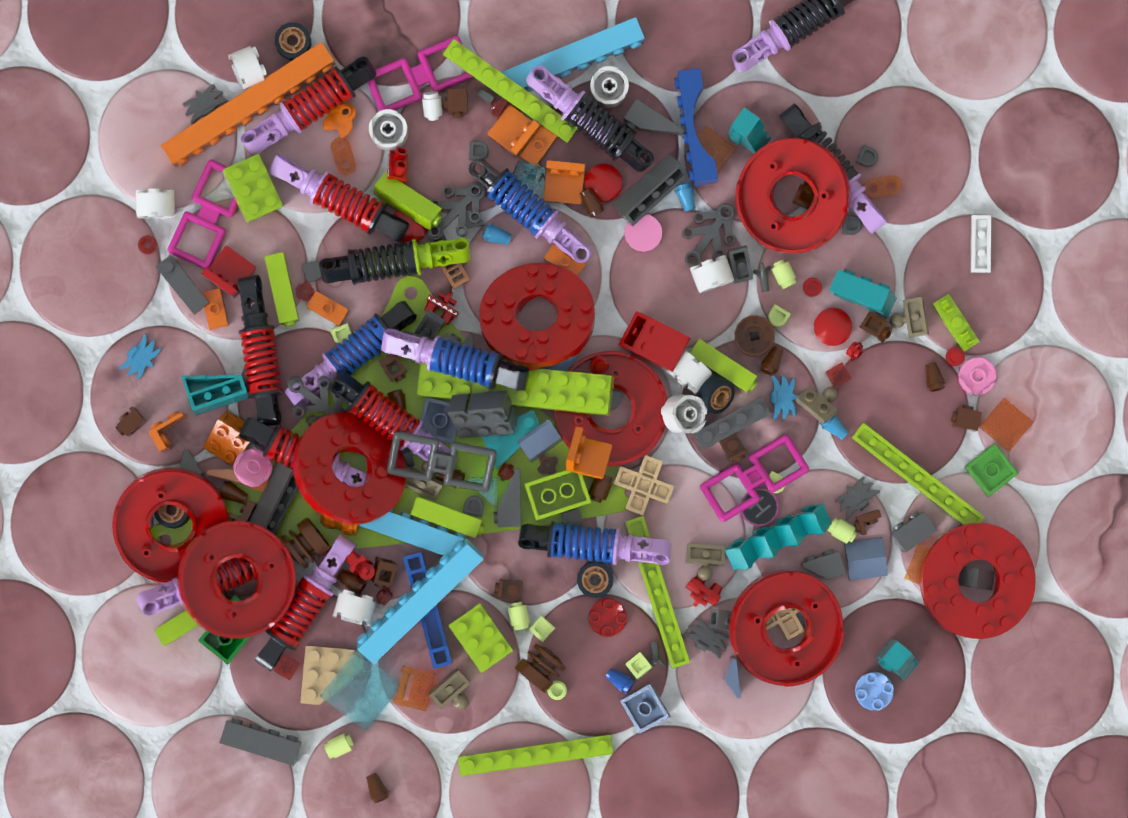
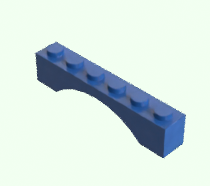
(702, 164)
(431, 622)

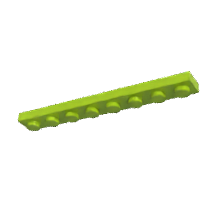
(509, 90)
(916, 476)
(660, 601)
(535, 755)

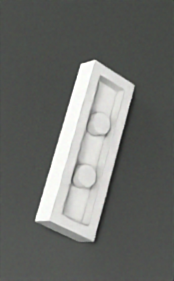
(980, 244)

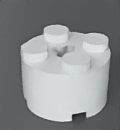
(247, 67)
(617, 80)
(380, 123)
(155, 204)
(712, 274)
(690, 373)
(684, 413)
(354, 608)

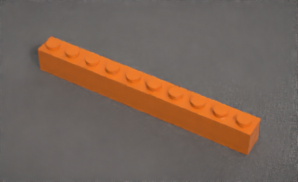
(248, 104)

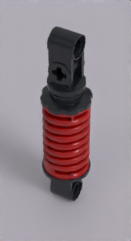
(258, 352)

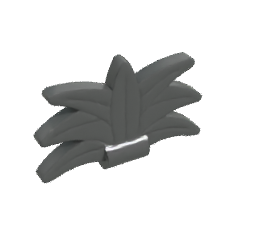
(204, 103)
(856, 497)
(706, 638)

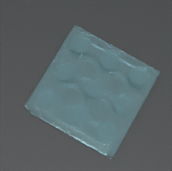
(360, 690)

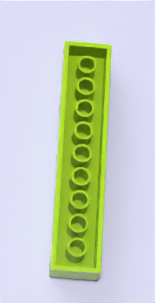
(544, 390)

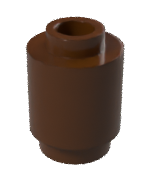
(600, 488)

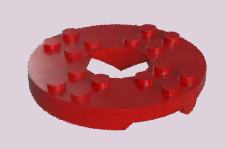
(756, 195)
(542, 348)
(646, 398)
(322, 488)
(139, 503)
(1013, 583)
(199, 584)
(779, 592)

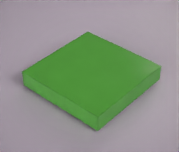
(991, 470)

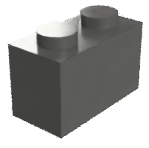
(913, 531)

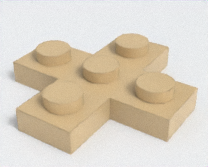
(643, 485)
(787, 622)

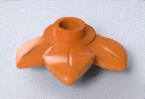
(339, 121)

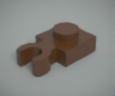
(804, 196)

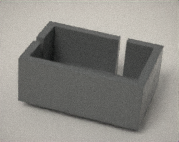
(486, 416)

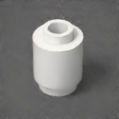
(432, 105)

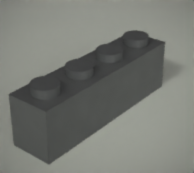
(650, 189)
(731, 423)
(275, 499)
(260, 742)

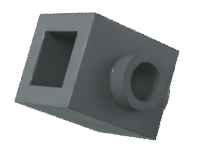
(719, 619)

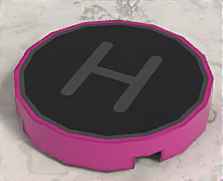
(763, 511)

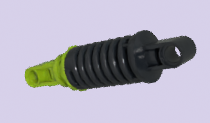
(394, 261)

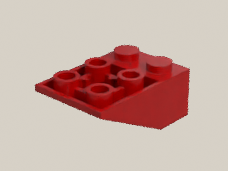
(654, 341)

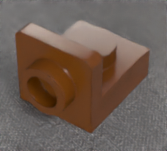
(876, 327)
(733, 448)
(247, 510)
(869, 518)
(509, 589)

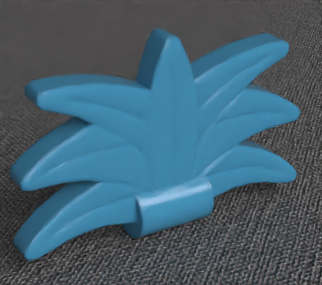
(140, 357)
(782, 397)

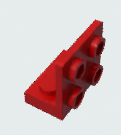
(228, 269)

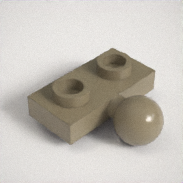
(914, 317)
(817, 404)
(429, 489)
(705, 555)
(450, 689)

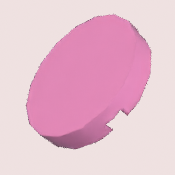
(644, 234)
(977, 376)
(252, 467)

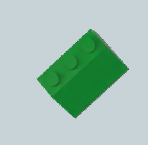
(223, 647)

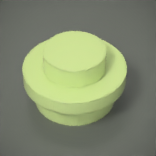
(557, 690)

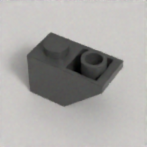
(826, 566)

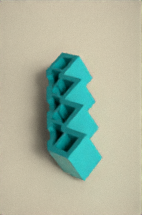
(787, 532)

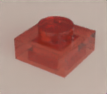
(498, 108)
(838, 375)
(286, 667)

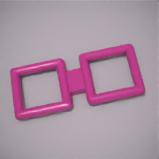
(416, 76)
(206, 217)
(754, 477)

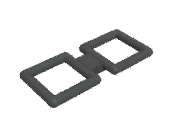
(441, 461)

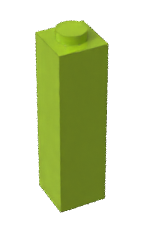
(408, 202)
(282, 289)
(724, 366)
(447, 517)
(175, 628)

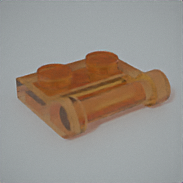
(419, 691)

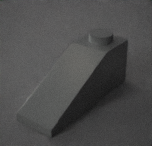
(648, 120)
(182, 284)
(509, 509)

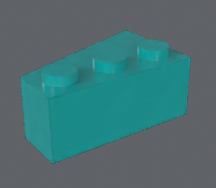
(748, 131)
(863, 292)
(214, 392)
(507, 444)
(897, 658)

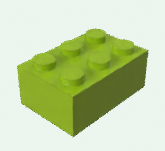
(252, 188)
(557, 494)
(481, 638)

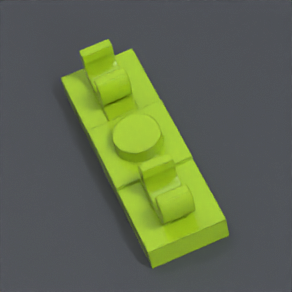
(955, 322)

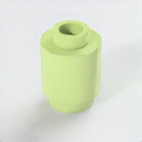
(784, 274)
(842, 530)
(518, 616)
(338, 745)

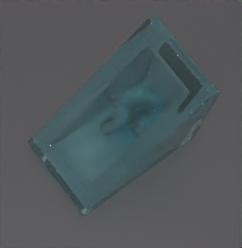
(529, 174)
(492, 494)

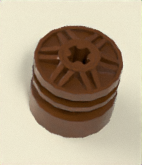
(751, 325)
(305, 543)
(540, 667)

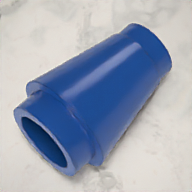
(620, 680)

